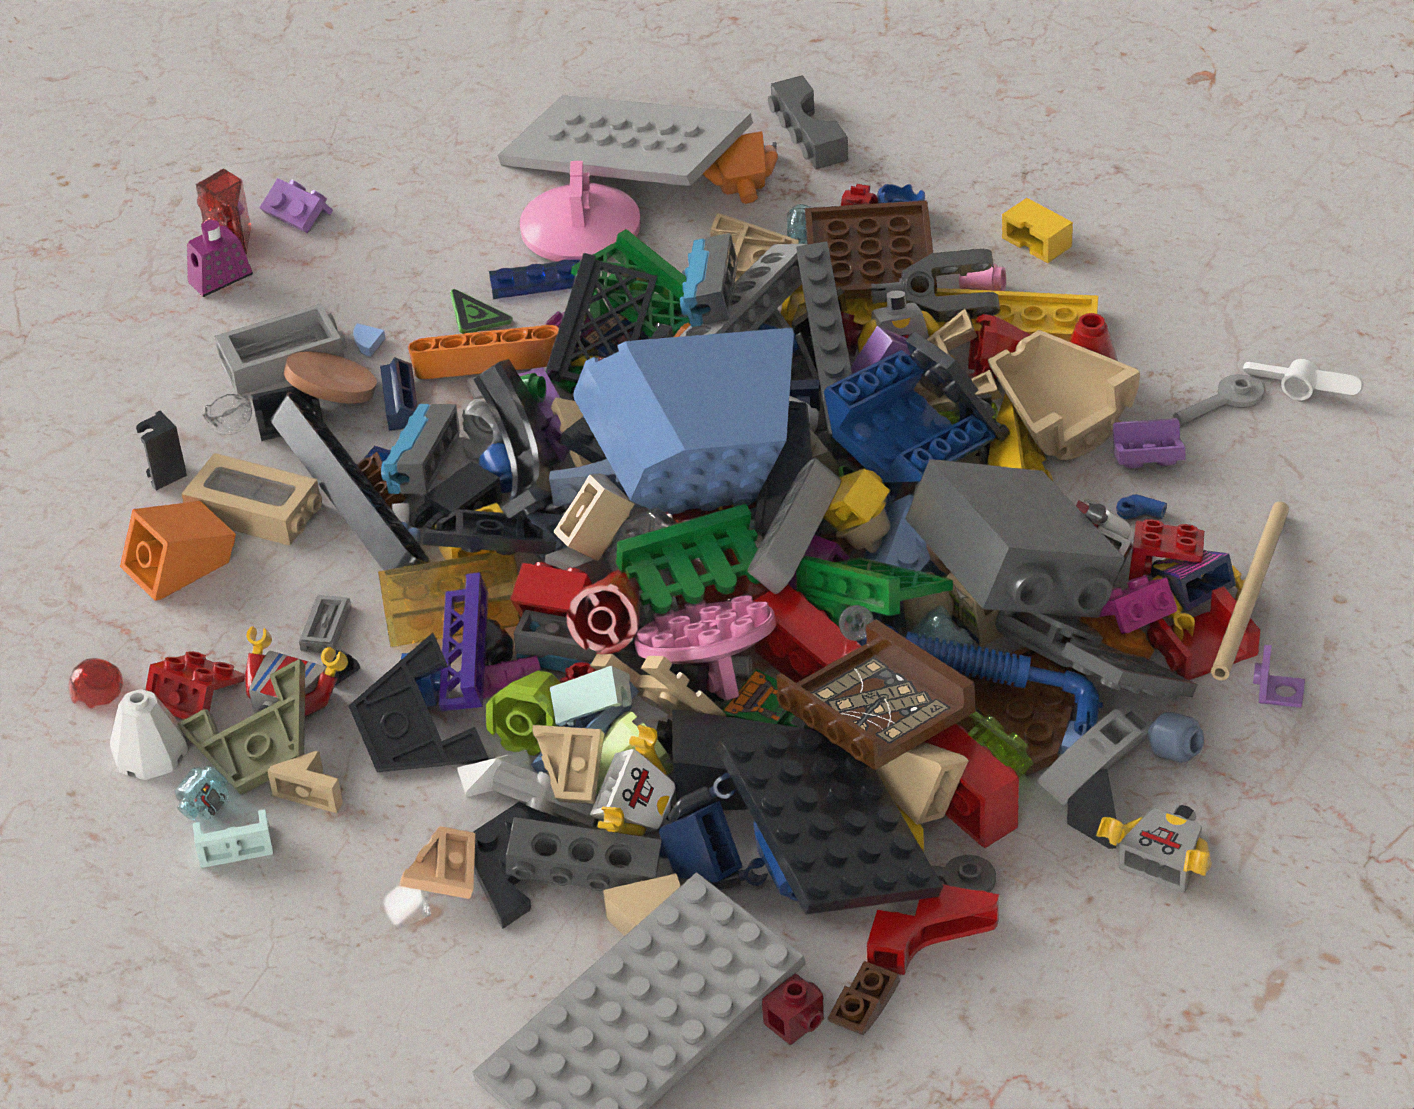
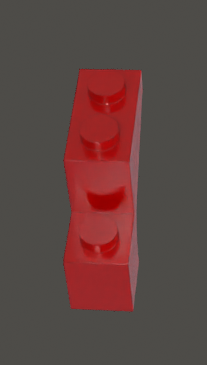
(950, 916)

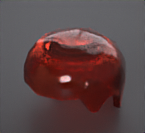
(95, 682)

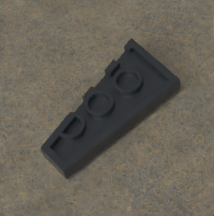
(791, 460)

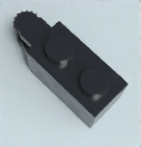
(464, 490)

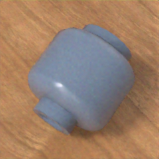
(1175, 737)

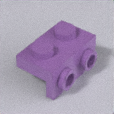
(294, 205)
(1148, 442)

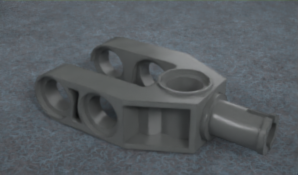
(937, 264)

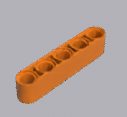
(481, 350)

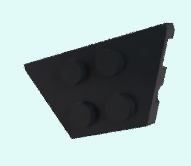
(489, 531)

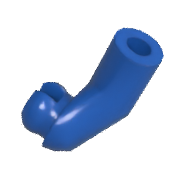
(1139, 505)

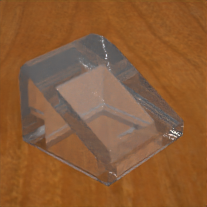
(406, 906)

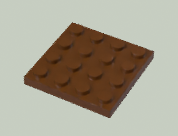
(871, 242)

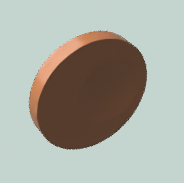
(330, 377)

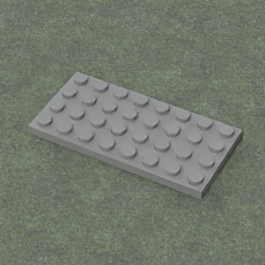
(644, 1008)

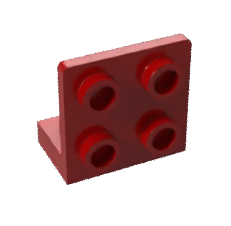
(1165, 541)
(188, 682)

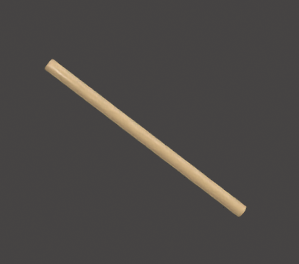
(1249, 592)

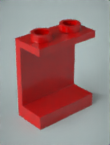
(1197, 653)

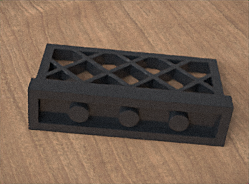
(578, 309)

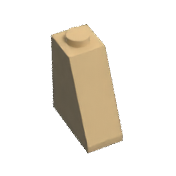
(923, 780)
(634, 902)

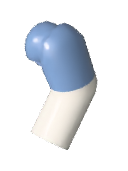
(402, 512)

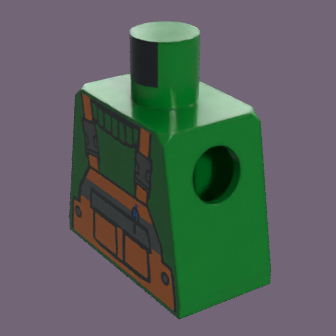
(759, 703)

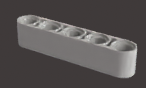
(794, 526)

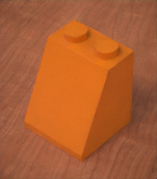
(174, 546)

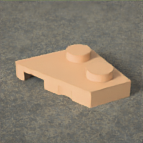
(444, 864)

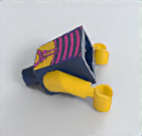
(1194, 582)

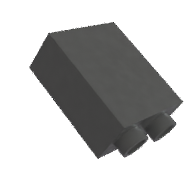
(1014, 539)

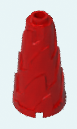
(605, 614)

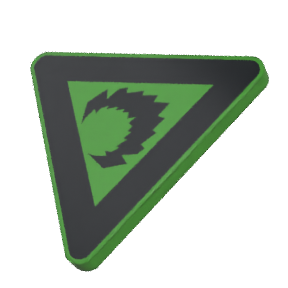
(475, 315)

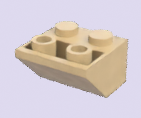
(594, 516)

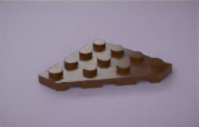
(1035, 713)

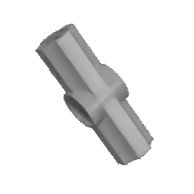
(538, 793)

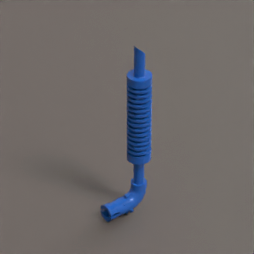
(1015, 671)

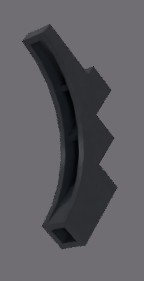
(527, 446)

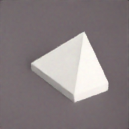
(479, 776)

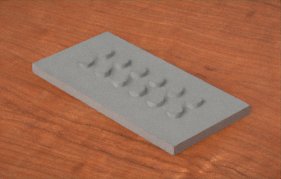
(627, 139)

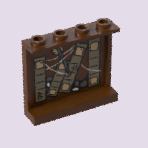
(880, 697)

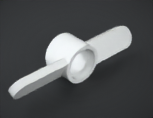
(1311, 374)

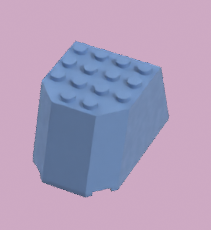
(691, 415)

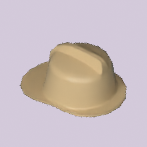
(868, 534)

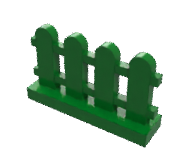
(678, 545)

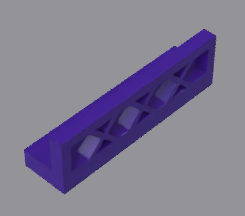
(472, 647)

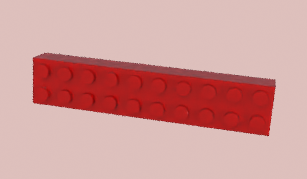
(808, 640)

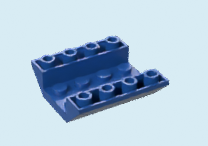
(894, 427)

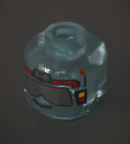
(201, 793)

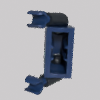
(702, 842)

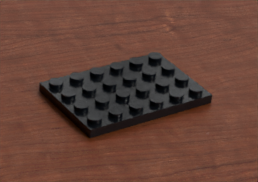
(827, 821)

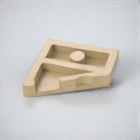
(571, 760)

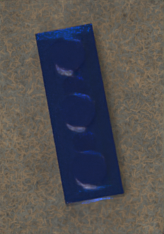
(532, 279)

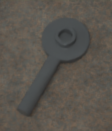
(968, 873)

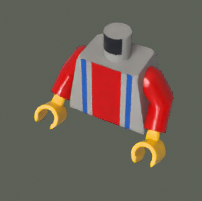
(318, 678)

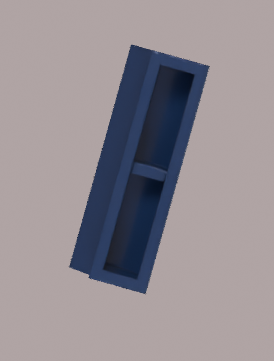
(398, 393)

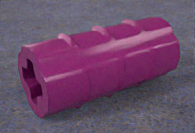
(503, 673)

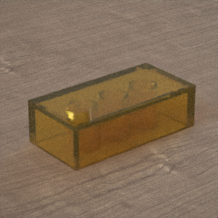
(416, 594)

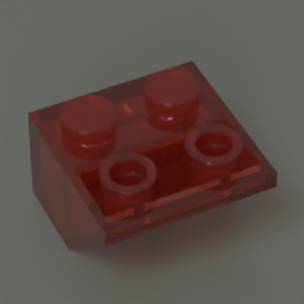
(224, 200)

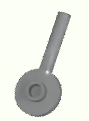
(1232, 390)

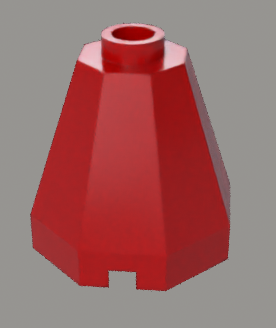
(992, 339)

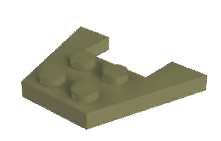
(260, 741)

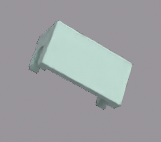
(590, 694)
(233, 843)

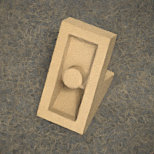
(304, 782)

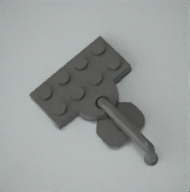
(1091, 656)

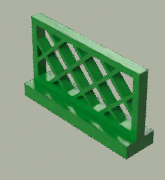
(638, 256)
(866, 583)

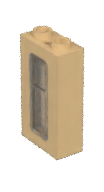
(255, 497)

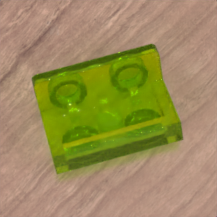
(1007, 749)

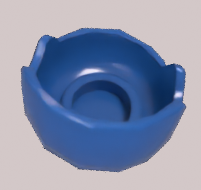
(892, 193)

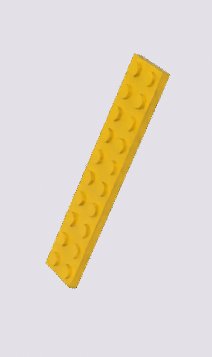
(1025, 310)

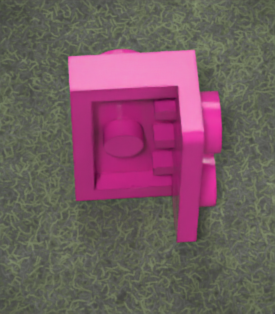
(1140, 603)

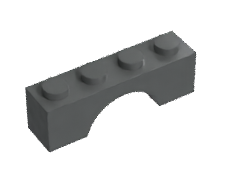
(819, 140)

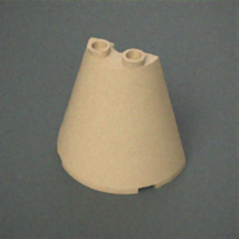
(1065, 392)

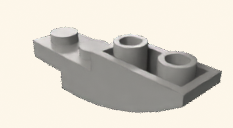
(1095, 750)

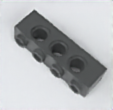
(570, 843)

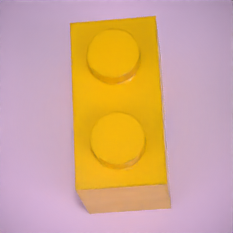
(1038, 229)

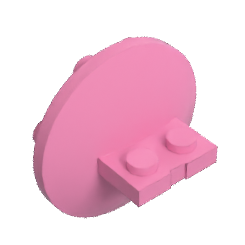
(577, 218)
(708, 637)

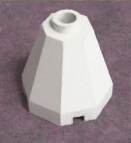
(146, 736)

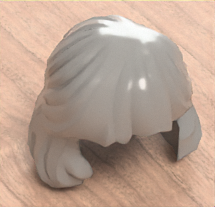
(480, 428)

